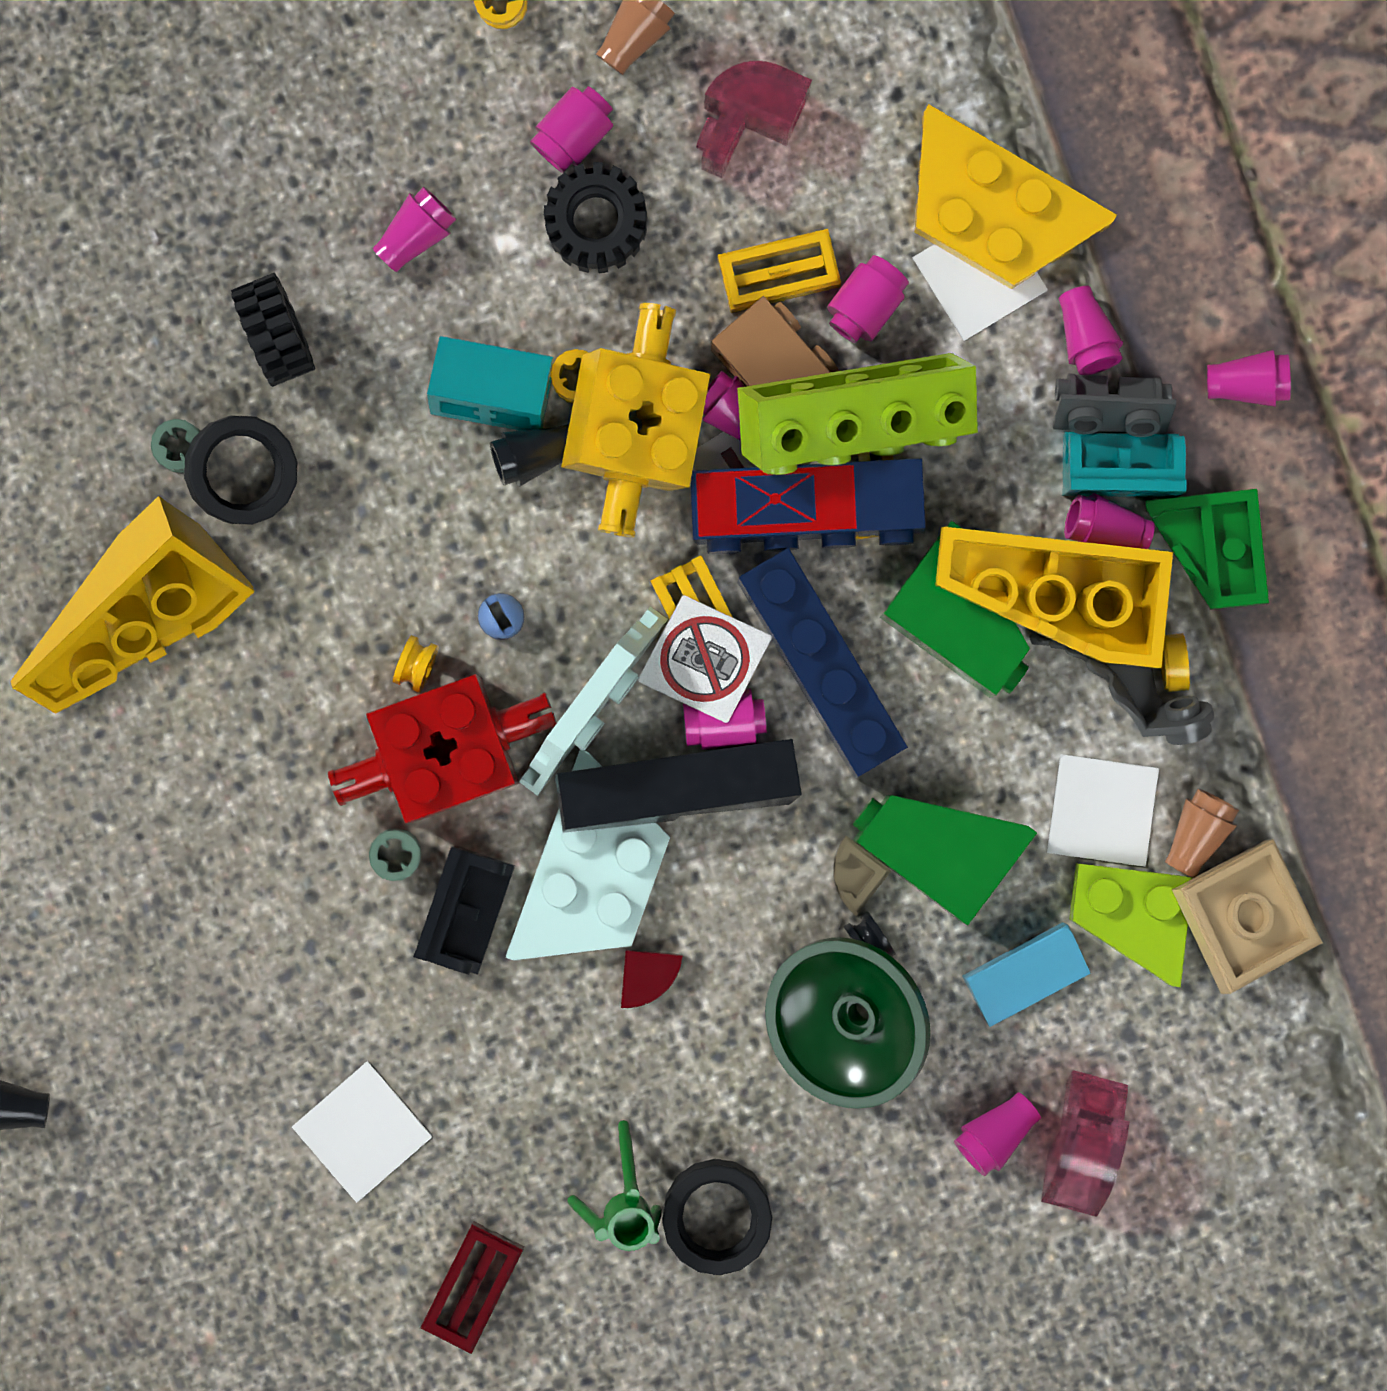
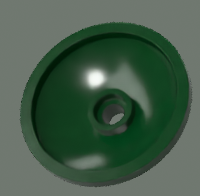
(826, 1040)

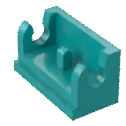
(489, 384)
(1124, 465)

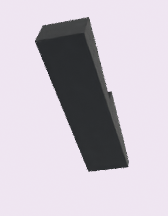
(679, 786)

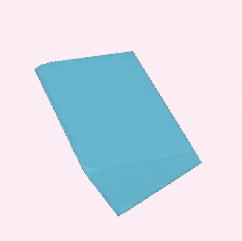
(1026, 974)

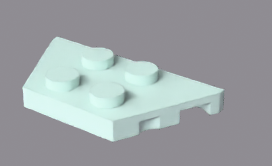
(580, 721)
(588, 887)

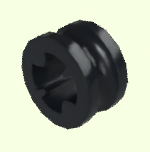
(869, 932)

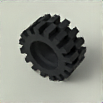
(588, 184)
(272, 329)

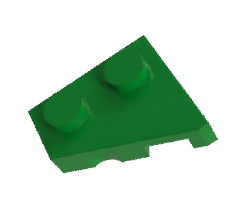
(1217, 545)

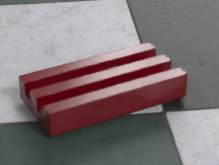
(494, 1242)

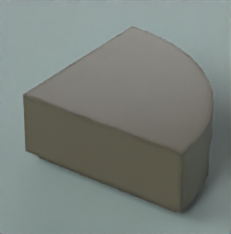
(856, 874)

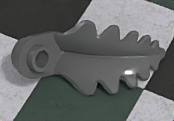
(1134, 689)

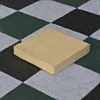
(1247, 916)

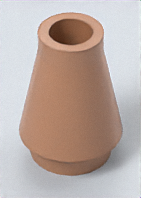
(634, 31)
(1200, 831)

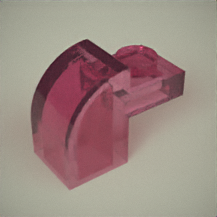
(750, 97)
(1088, 1146)

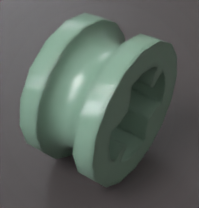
(161, 435)
(381, 865)

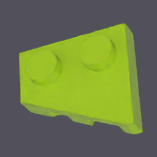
(1133, 915)

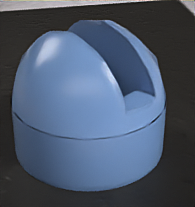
(512, 610)

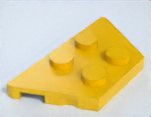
(996, 205)

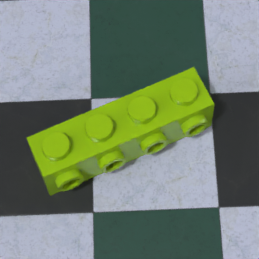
(857, 412)

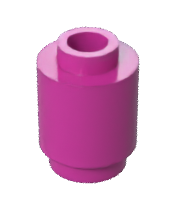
(572, 128)
(867, 300)
(740, 730)

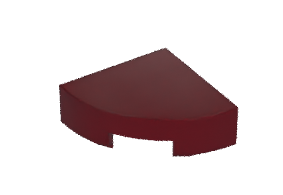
(647, 976)

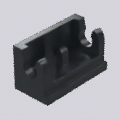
(464, 910)

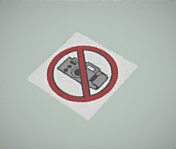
(704, 659)

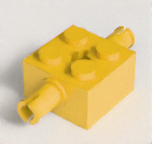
(610, 445)

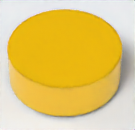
(1175, 663)

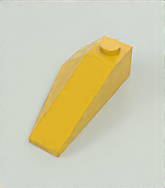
(1078, 593)
(143, 594)

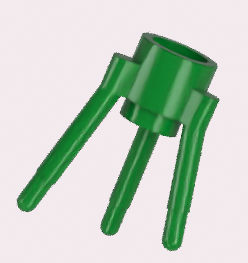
(627, 1215)

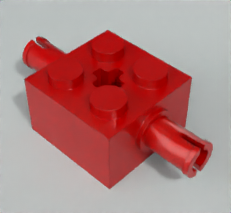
(408, 732)

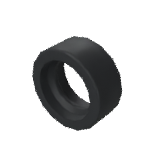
(284, 471)
(709, 1260)

